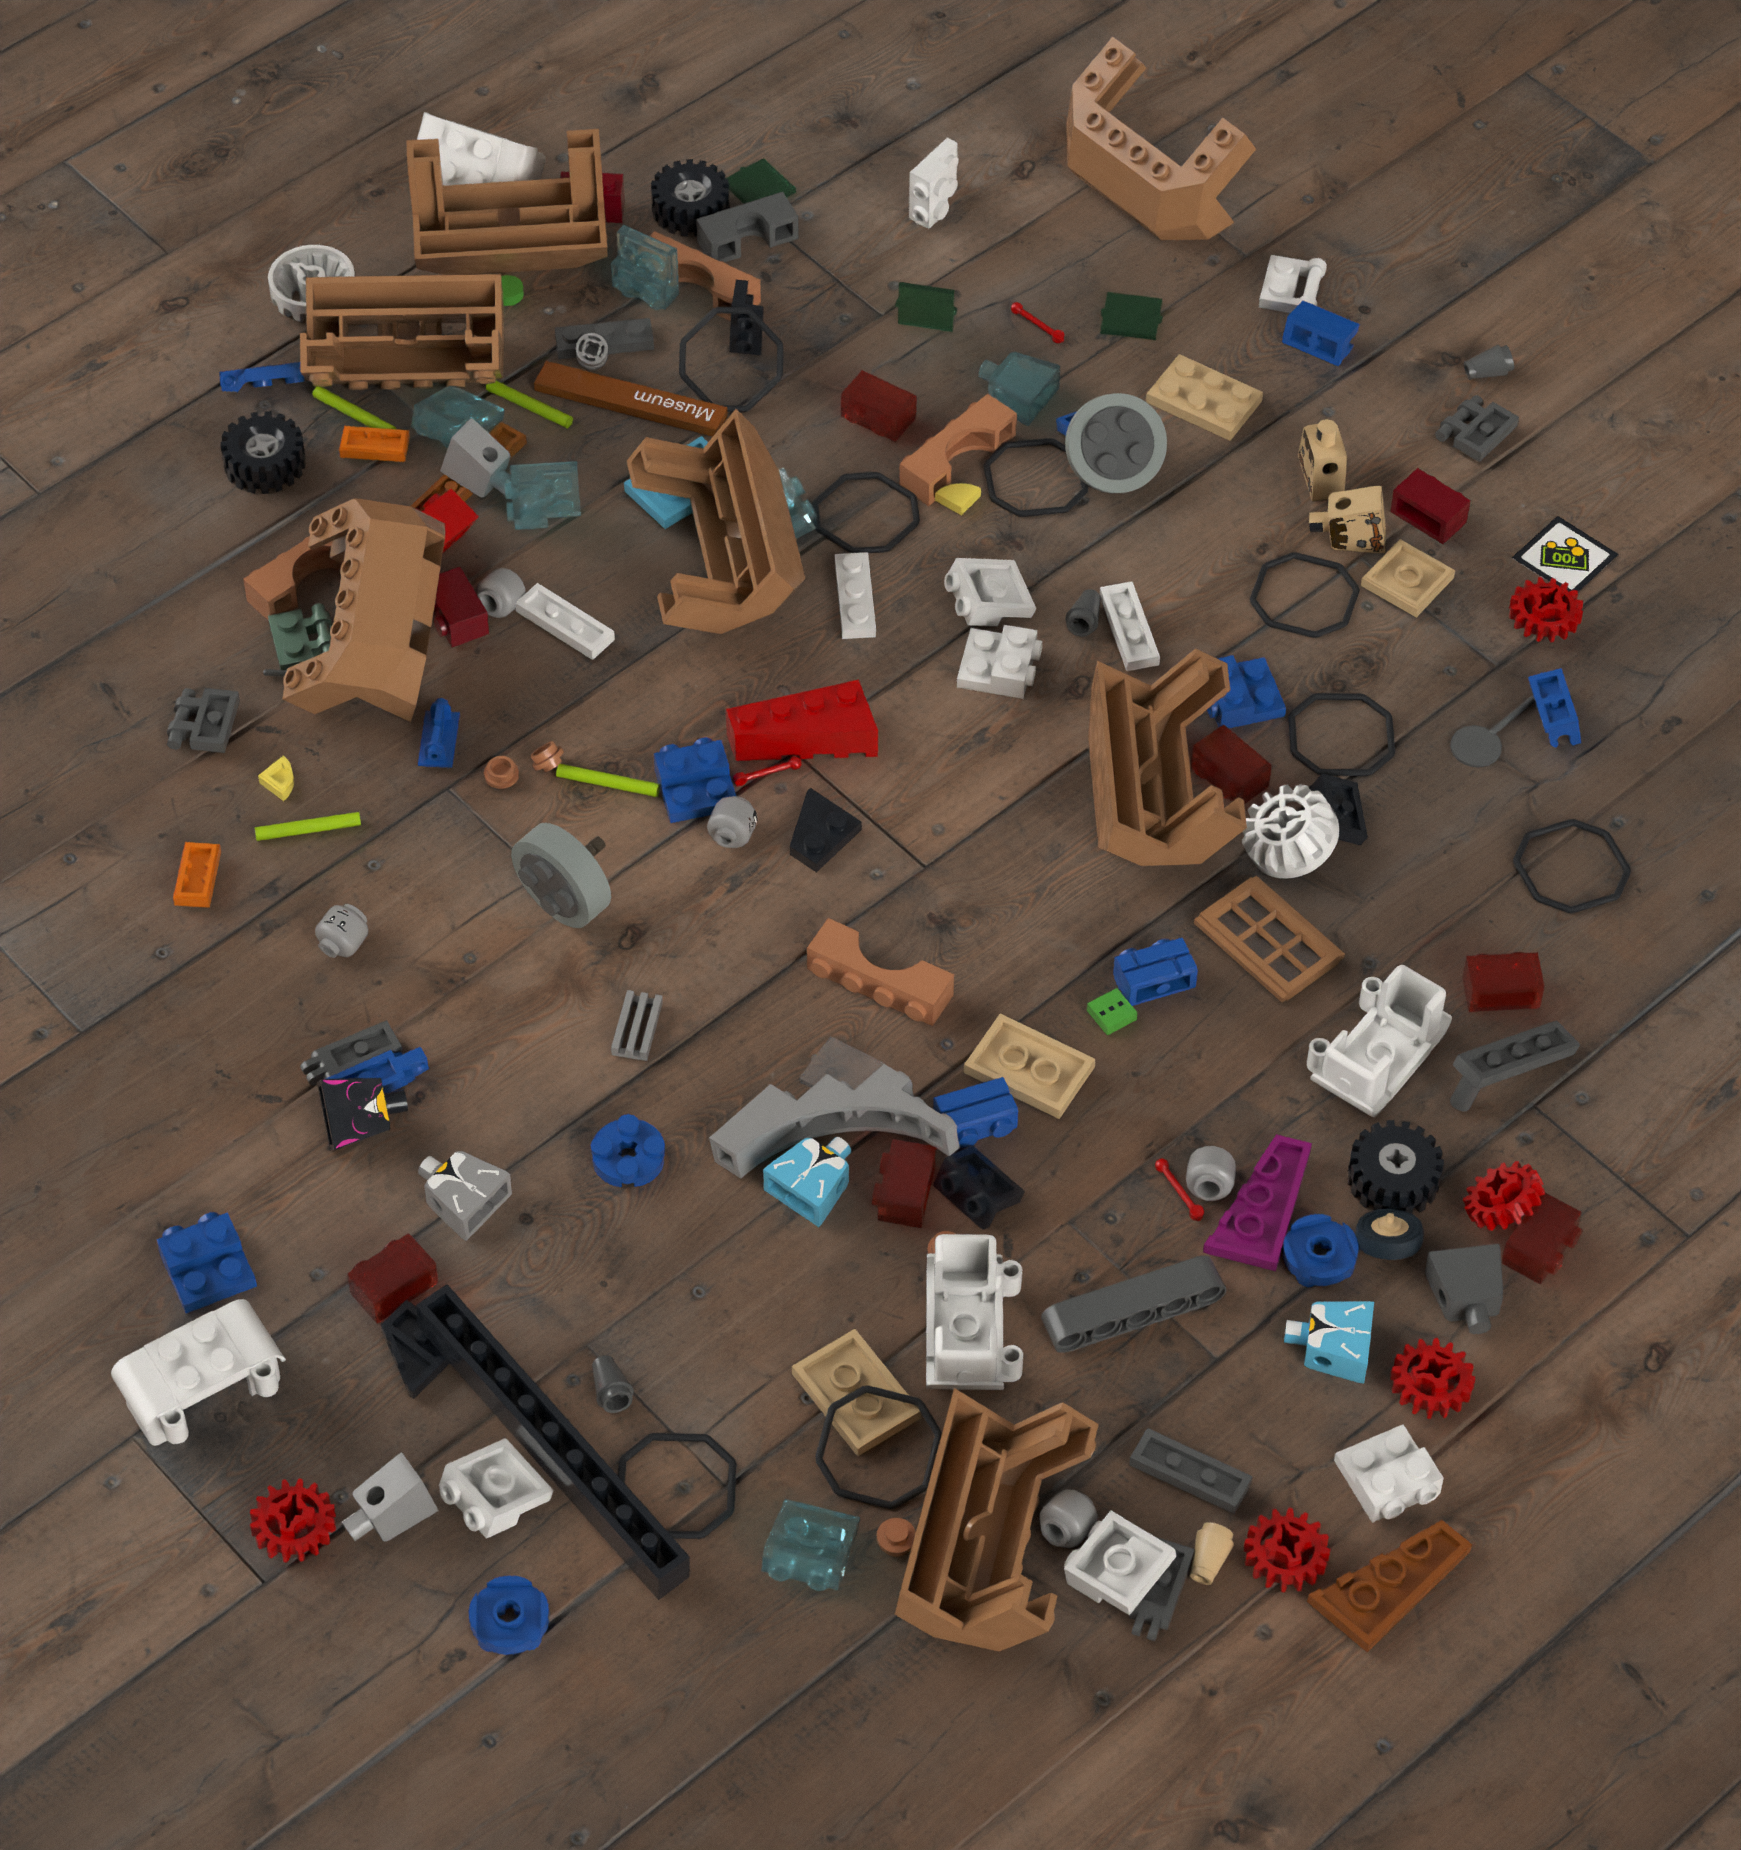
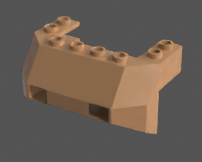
(1136, 175)
(508, 223)
(409, 331)
(739, 524)
(381, 608)
(1144, 766)
(977, 1520)

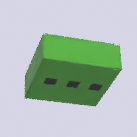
(1112, 1011)

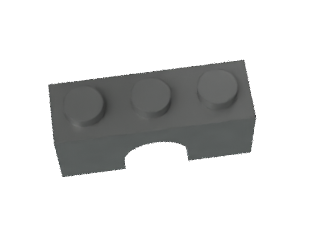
(767, 217)

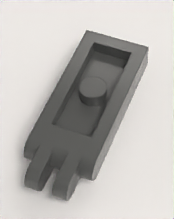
(350, 1052)
(1161, 1600)

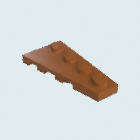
(1385, 1590)

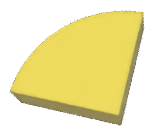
(958, 496)
(278, 778)

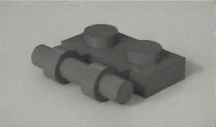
(1484, 433)
(213, 720)

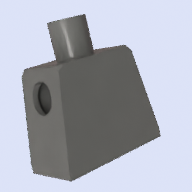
(1467, 1284)

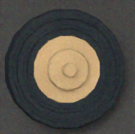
(1389, 1234)

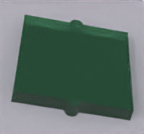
(758, 182)
(926, 306)
(1131, 316)

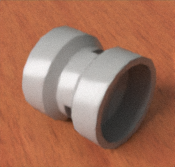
(592, 357)

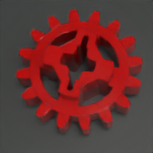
(1546, 609)
(1504, 1196)
(1429, 1381)
(281, 1510)
(1277, 1561)

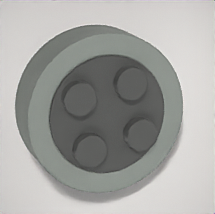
(1116, 443)
(562, 874)

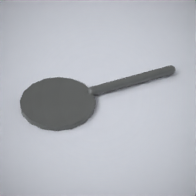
(1479, 745)

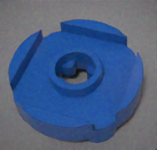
(622, 1134)
(1320, 1269)
(513, 1636)

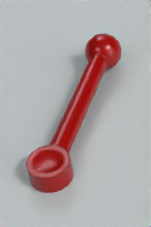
(1057, 335)
(741, 778)
(1196, 1211)

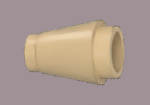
(1211, 1550)

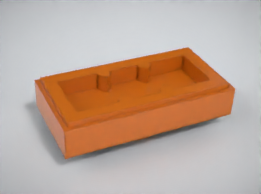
(374, 443)
(197, 874)

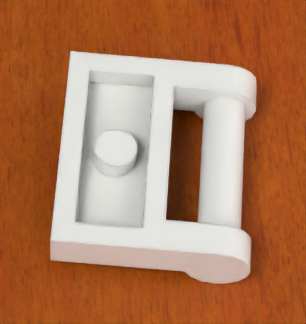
(1282, 281)

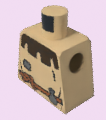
(1318, 447)
(1353, 520)

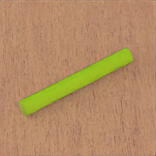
(530, 404)
(350, 409)
(608, 780)
(307, 826)

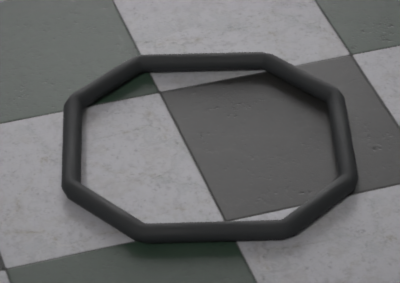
(731, 310)
(867, 475)
(1032, 512)
(1314, 634)
(1341, 696)
(1583, 906)
(825, 1434)
(698, 1438)

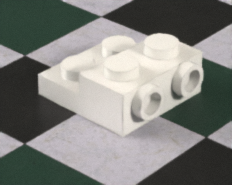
(932, 184)
(988, 591)
(1000, 661)
(1389, 1473)
(493, 1487)
(1118, 1563)

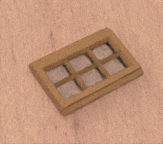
(1269, 938)

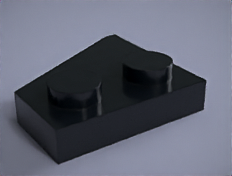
(821, 831)
(411, 1350)

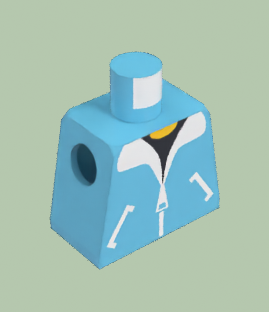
(809, 1177)
(1335, 1338)

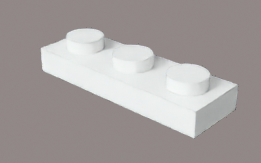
(855, 595)
(565, 621)
(1129, 626)

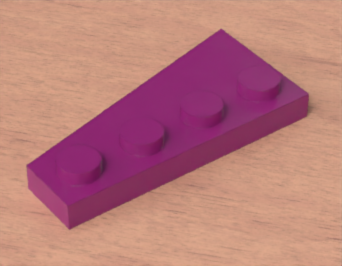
(1263, 1208)

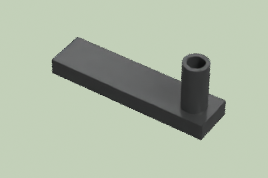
(1509, 1058)

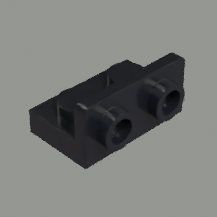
(744, 332)
(1346, 803)
(976, 1186)

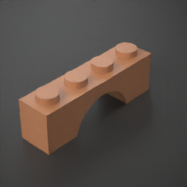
(710, 274)
(981, 427)
(275, 584)
(916, 991)

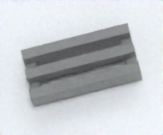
(641, 1002)

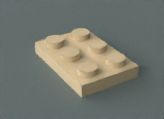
(1204, 397)
(1032, 1064)
(843, 1369)

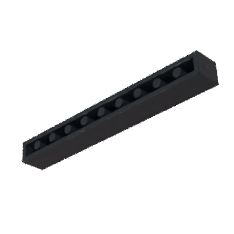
(553, 1442)

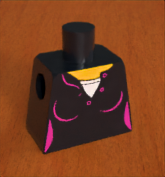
(357, 1109)

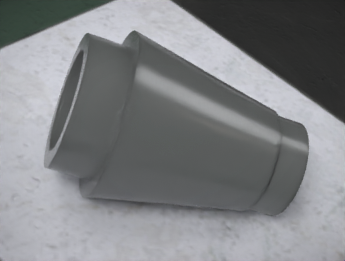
(1490, 363)
(1084, 614)
(611, 1386)

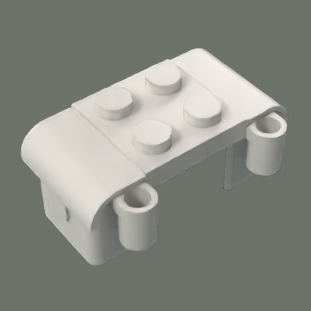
(478, 156)
(1386, 1045)
(967, 1314)
(194, 1365)

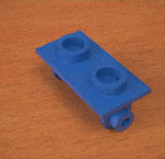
(439, 735)

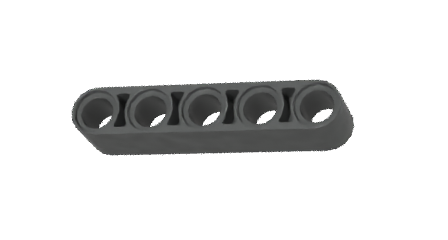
(1133, 1304)

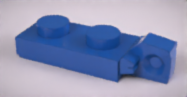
(260, 376)
(392, 1068)

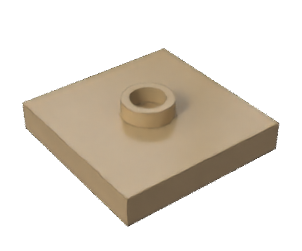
(1408, 578)

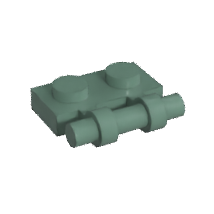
(292, 631)

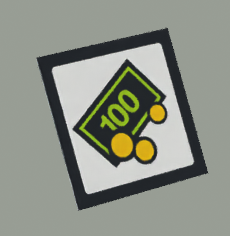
(1565, 554)

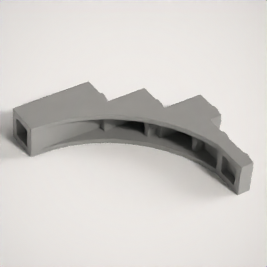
(830, 1107)

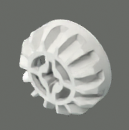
(290, 272)
(1291, 840)

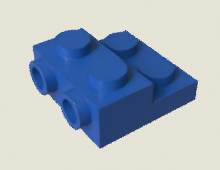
(1251, 695)
(693, 778)
(205, 1261)

